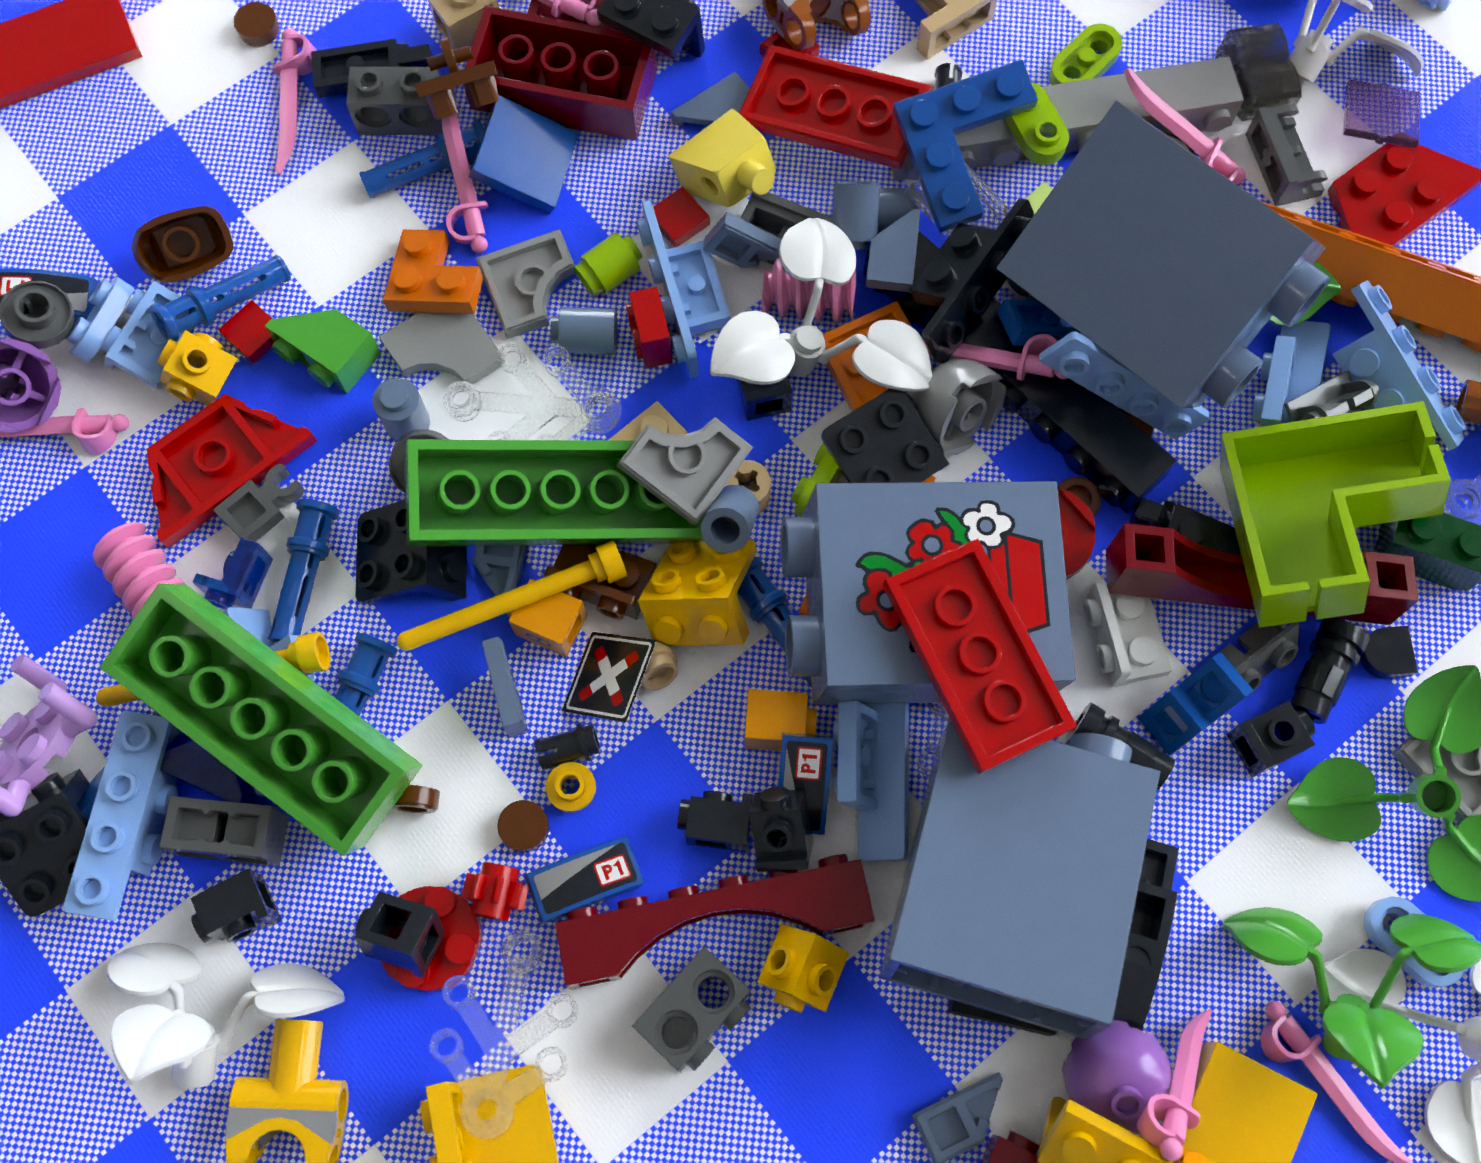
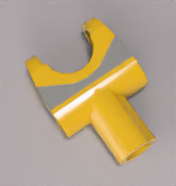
(289, 1100)

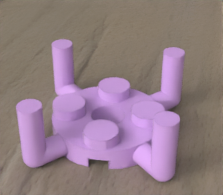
(38, 735)

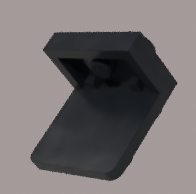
(657, 23)
(884, 442)
(392, 569)
(43, 843)

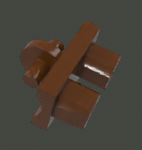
(438, 90)

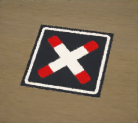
(609, 676)

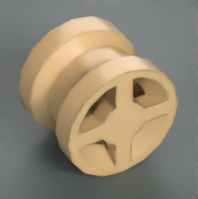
(761, 481)

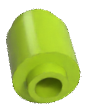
(608, 264)

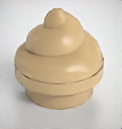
(661, 668)

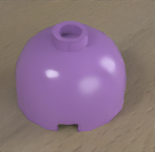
(27, 386)
(1117, 1073)

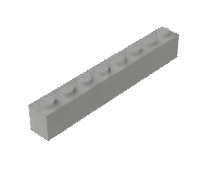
(1199, 91)

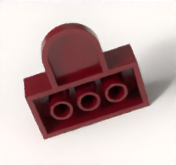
(566, 69)

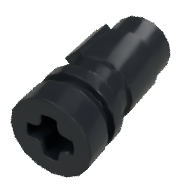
(1325, 674)
(1143, 752)

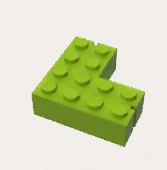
(1306, 488)

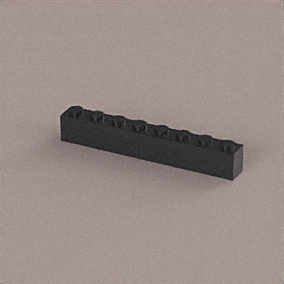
(1078, 423)

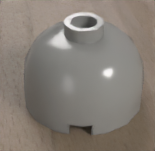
(959, 402)

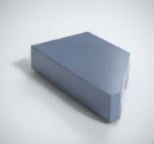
(712, 102)
(741, 242)
(894, 255)
(500, 566)
(505, 688)
(958, 1120)

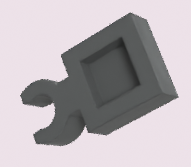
(254, 510)

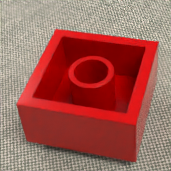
(649, 327)

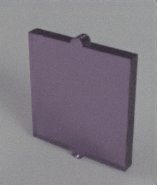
(1382, 113)

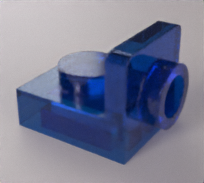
(242, 579)

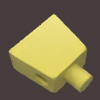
(725, 161)

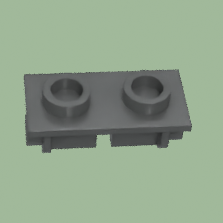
(1332, 398)
(1266, 650)

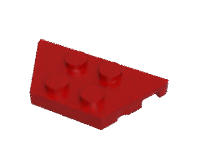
(1399, 191)
(213, 458)

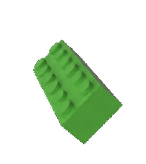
(531, 495)
(261, 717)

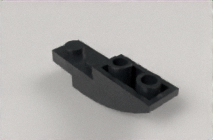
(1147, 934)

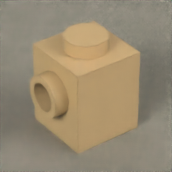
(459, 19)

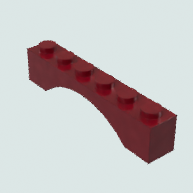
(1174, 568)
(608, 944)

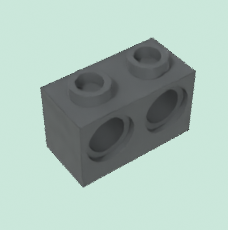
(388, 103)
(224, 831)
(682, 1001)

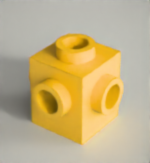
(197, 383)
(802, 969)

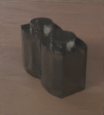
(1261, 67)

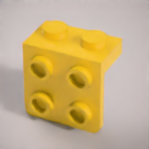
(695, 596)
(1083, 1136)
(525, 1141)

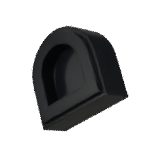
(1390, 653)

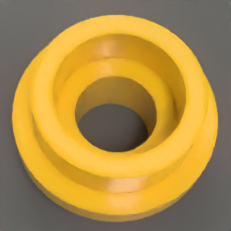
(578, 800)

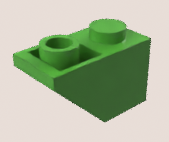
(327, 344)

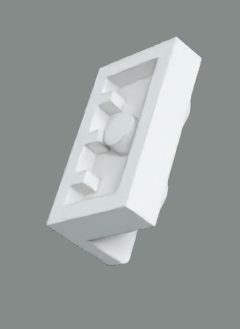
(1127, 635)

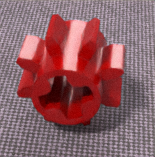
(495, 891)

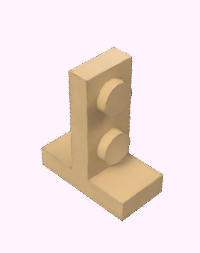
(950, 22)

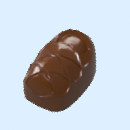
(182, 243)

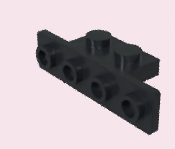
(966, 278)

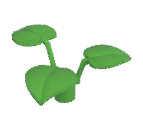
(1339, 792)
(1356, 1031)

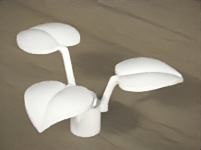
(1314, 49)
(758, 354)
(156, 1038)
(1452, 1107)

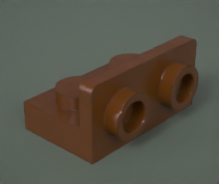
(610, 599)

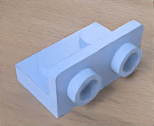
(140, 341)

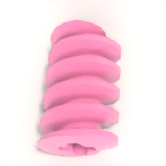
(786, 290)
(133, 564)

